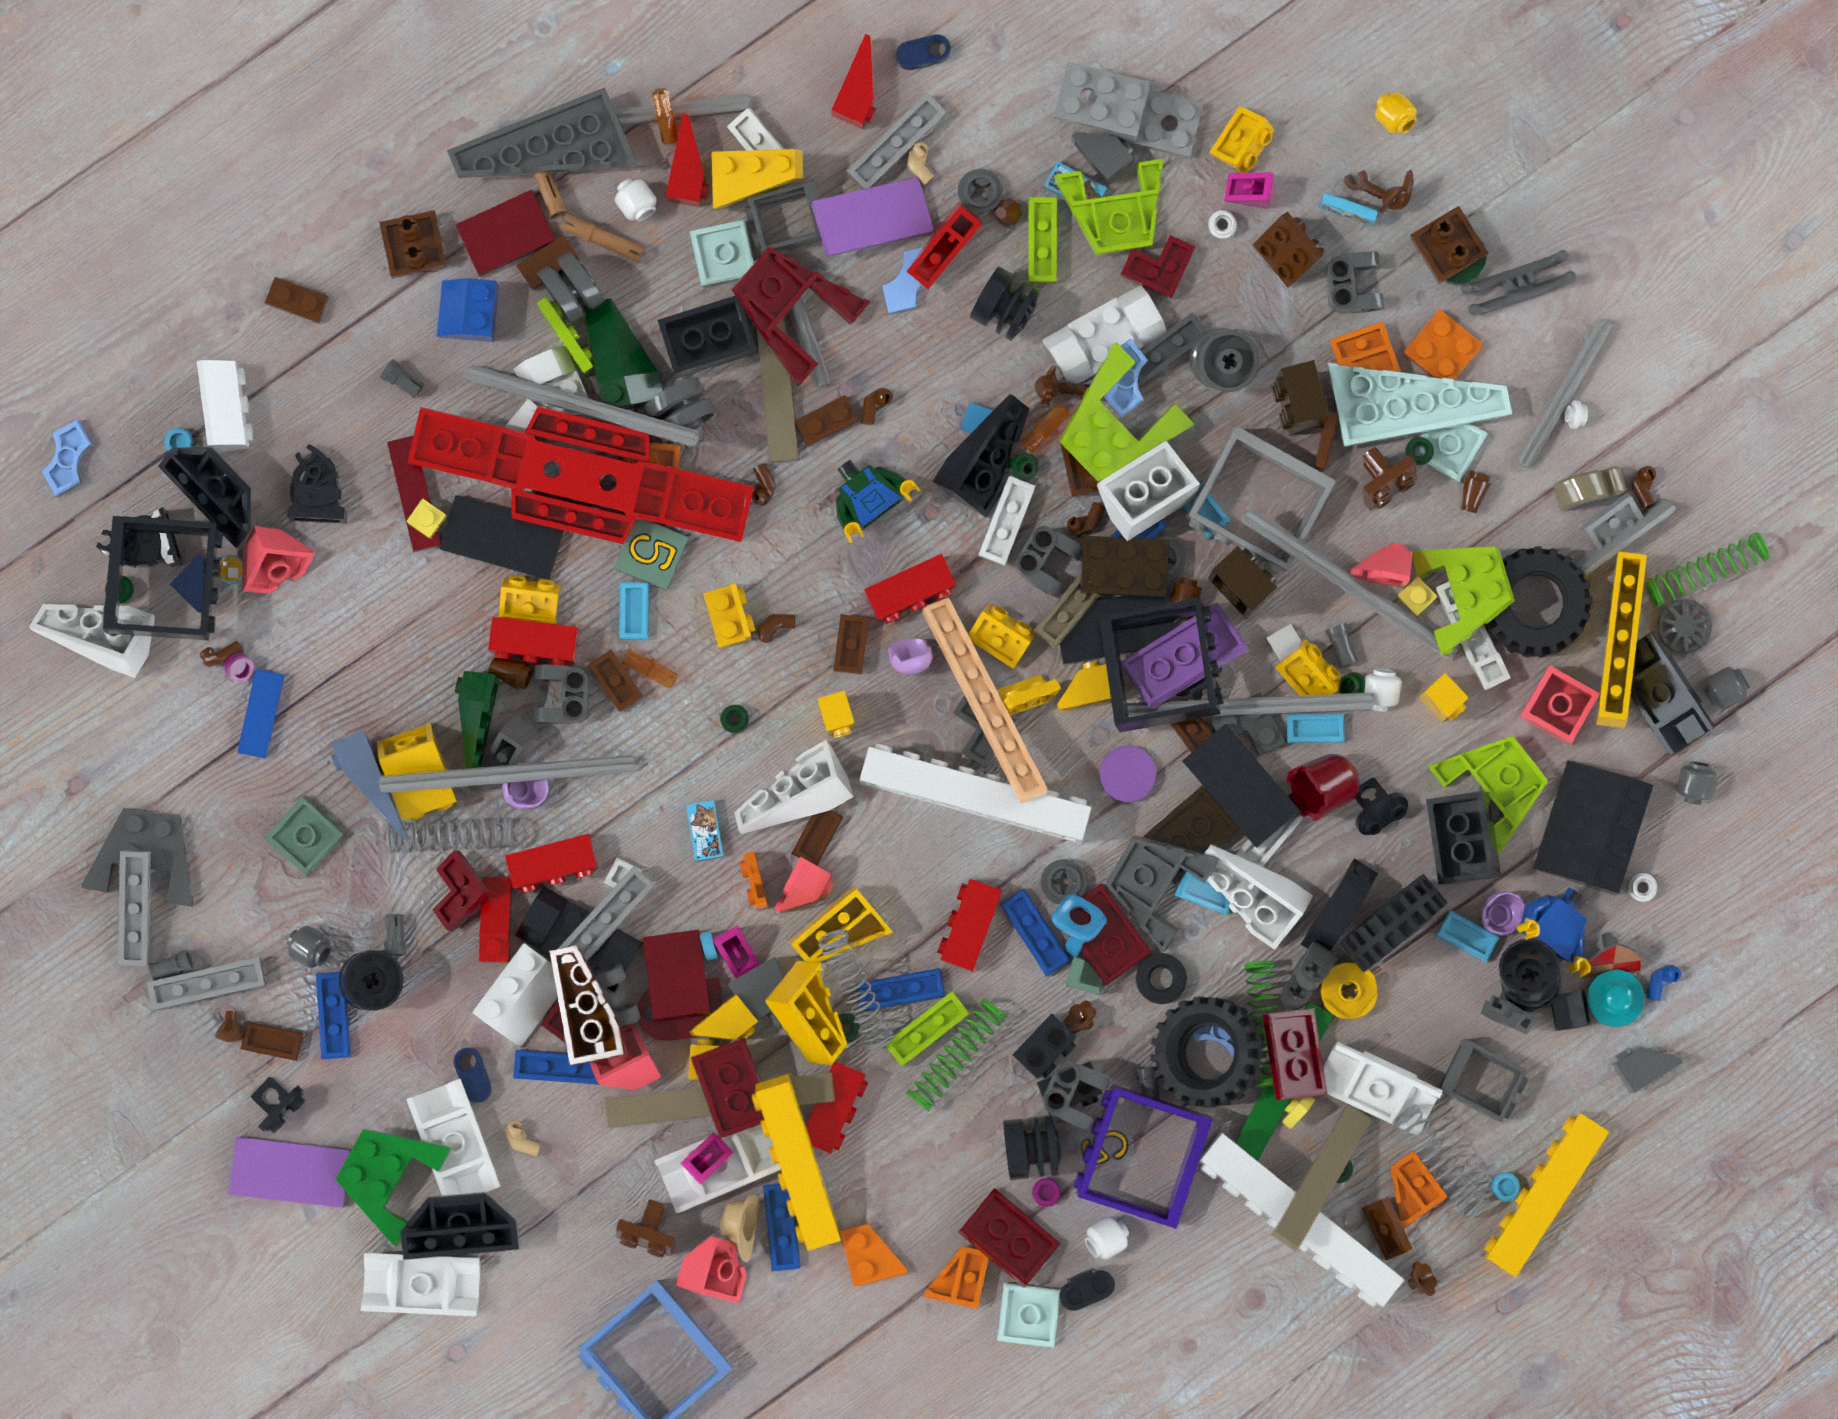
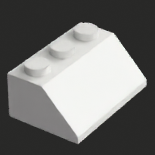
(224, 405)
(1147, 490)
(519, 996)

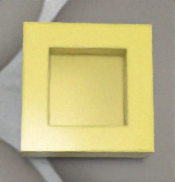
(426, 518)
(1417, 596)
(1296, 1110)

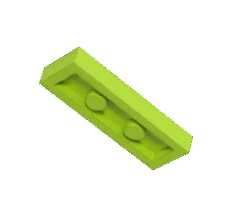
(1042, 240)
(567, 335)
(927, 1028)

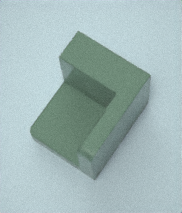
(1083, 977)

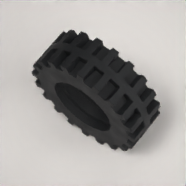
(1575, 608)
(1393, 923)
(1171, 1051)

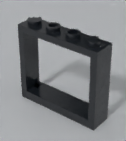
(115, 570)
(1113, 622)

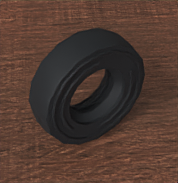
(1178, 982)

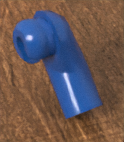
(1661, 978)

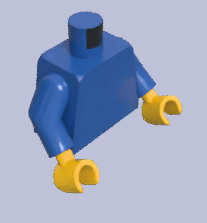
(1558, 926)

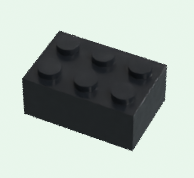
(707, 336)
(1463, 838)

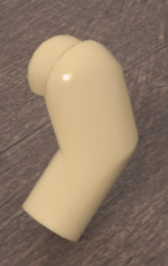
(917, 162)
(519, 1141)

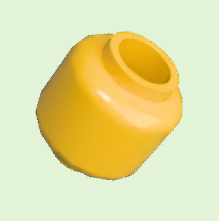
(1395, 113)

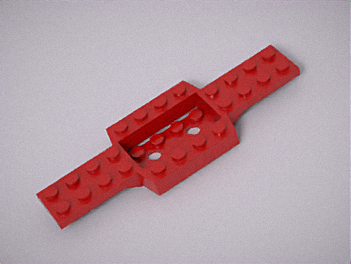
(518, 462)

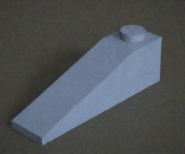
(362, 768)

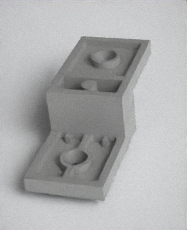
(1128, 110)

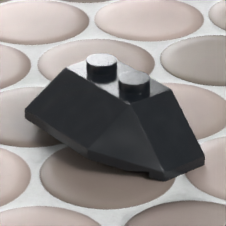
(212, 489)
(458, 1227)

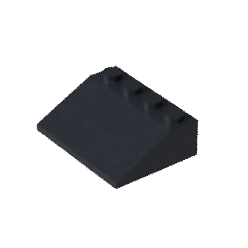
(1593, 827)

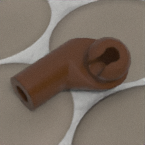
(874, 402)
(1642, 485)
(766, 486)
(1087, 523)
(773, 623)
(213, 659)

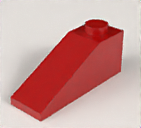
(856, 95)
(687, 176)
(944, 245)
(496, 921)

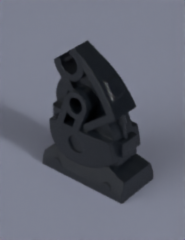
(318, 493)
(148, 547)

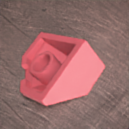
(272, 558)
(1386, 566)
(804, 886)
(629, 1070)
(713, 1270)

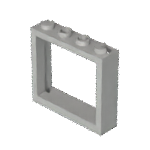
(1278, 458)

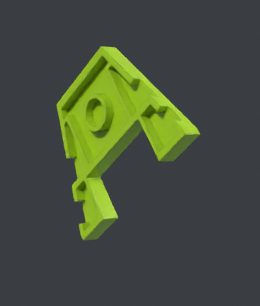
(1119, 220)
(1477, 586)
(1505, 773)

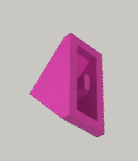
(1249, 189)
(736, 951)
(707, 1158)

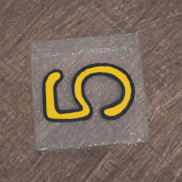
(1117, 1149)

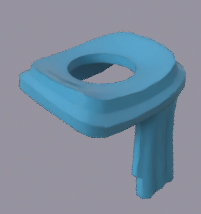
(1077, 933)

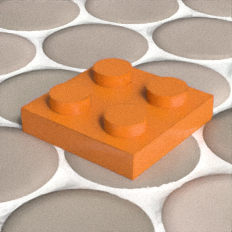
(1442, 347)

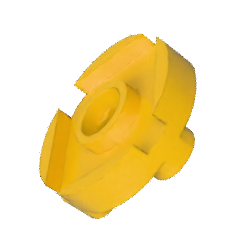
(1348, 1007)

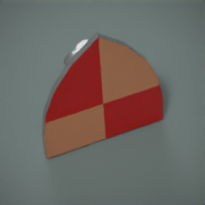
(1613, 957)

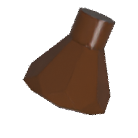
(1008, 212)
(229, 1030)

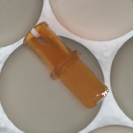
(665, 116)
(1045, 427)
(649, 668)

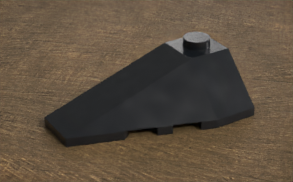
(978, 464)

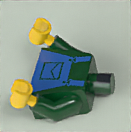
(868, 496)

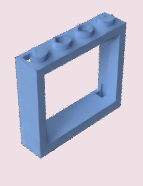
(610, 1381)

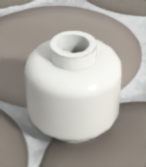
(635, 200)
(1384, 687)
(1106, 1238)

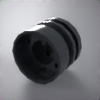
(1005, 303)
(1530, 960)
(385, 972)
(1031, 1147)

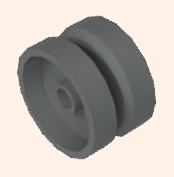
(571, 286)
(1240, 362)
(681, 405)

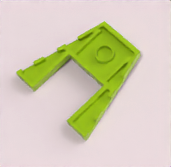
(1100, 438)

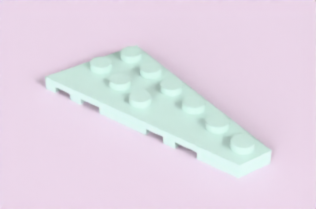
(1399, 404)

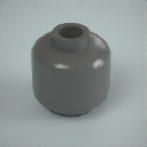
(1727, 687)
(1697, 782)
(309, 947)

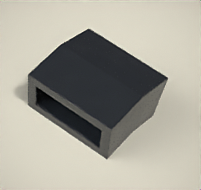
(1570, 1011)

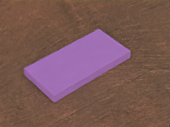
(872, 217)
(1176, 658)
(287, 1172)

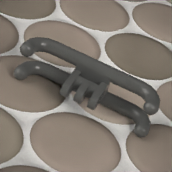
(1518, 284)

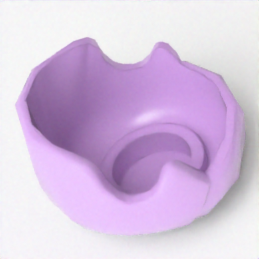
(910, 656)
(525, 793)
(1502, 912)

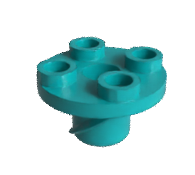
(1615, 998)

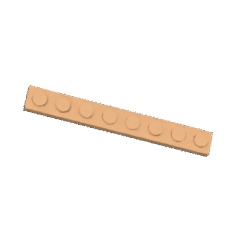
(984, 700)

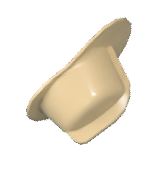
(740, 1223)

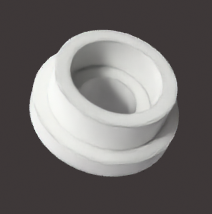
(1228, 218)
(1576, 414)
(1651, 887)

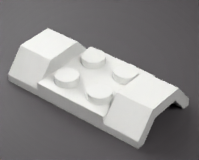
(1087, 340)
(557, 371)
(1377, 1085)
(448, 1119)
(747, 1163)
(421, 1285)

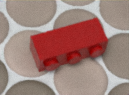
(910, 589)
(533, 641)
(552, 863)
(969, 924)
(829, 1117)

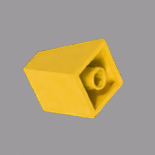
(415, 753)

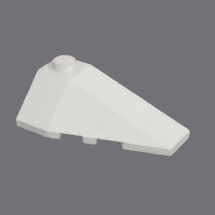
(1261, 897)

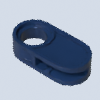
(916, 53)
(474, 1080)

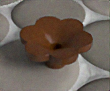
(1080, 1017)
(1422, 1279)

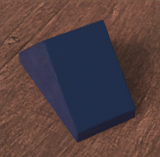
(191, 583)

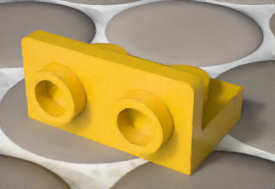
(1243, 140)
(529, 599)
(728, 615)
(1001, 635)
(1308, 671)
(1028, 694)

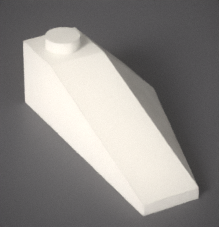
(83, 633)
(805, 790)

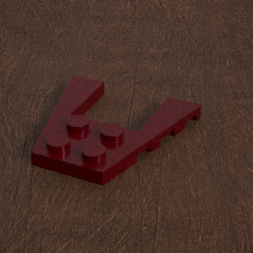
(771, 291)

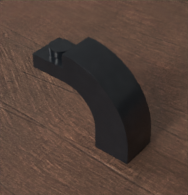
(1341, 906)

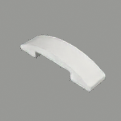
(1478, 648)

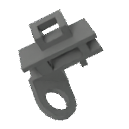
(1507, 1014)

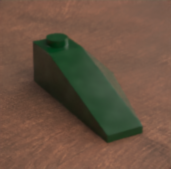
(476, 707)

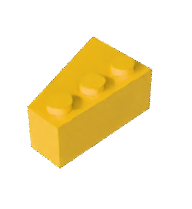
(751, 173)
(848, 913)
(806, 1013)

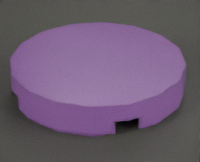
(1127, 774)

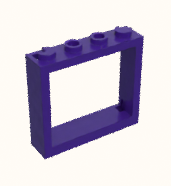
(1187, 1171)

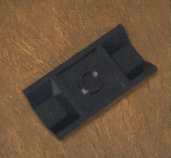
(1666, 696)
(555, 918)

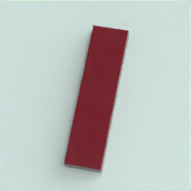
(412, 489)

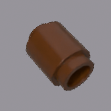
(1185, 590)

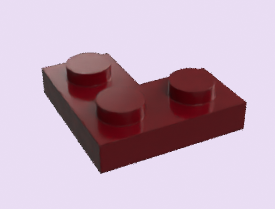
(1160, 274)
(465, 894)

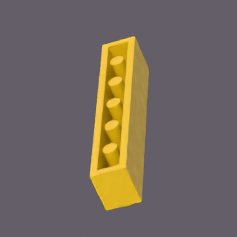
(1621, 639)
(797, 1162)
(1546, 1193)

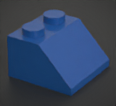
(468, 309)

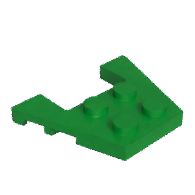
(377, 1167)

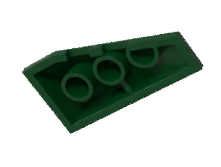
(621, 365)

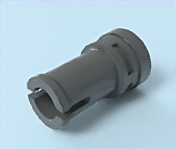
(396, 375)
(1339, 637)
(395, 943)
(177, 963)
(1148, 1082)

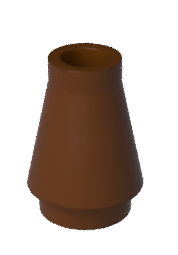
(1474, 490)
(512, 673)

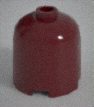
(1323, 785)

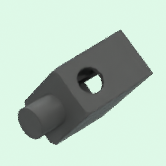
(756, 987)

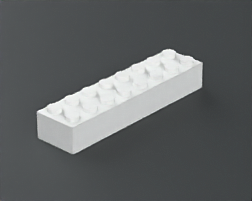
(973, 794)
(1325, 1239)

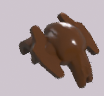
(1393, 198)
(1049, 386)

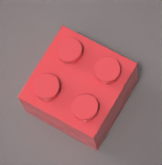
(1559, 705)

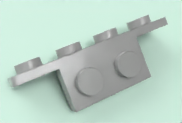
(1617, 528)

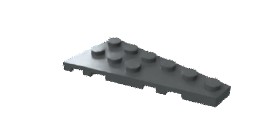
(561, 139)

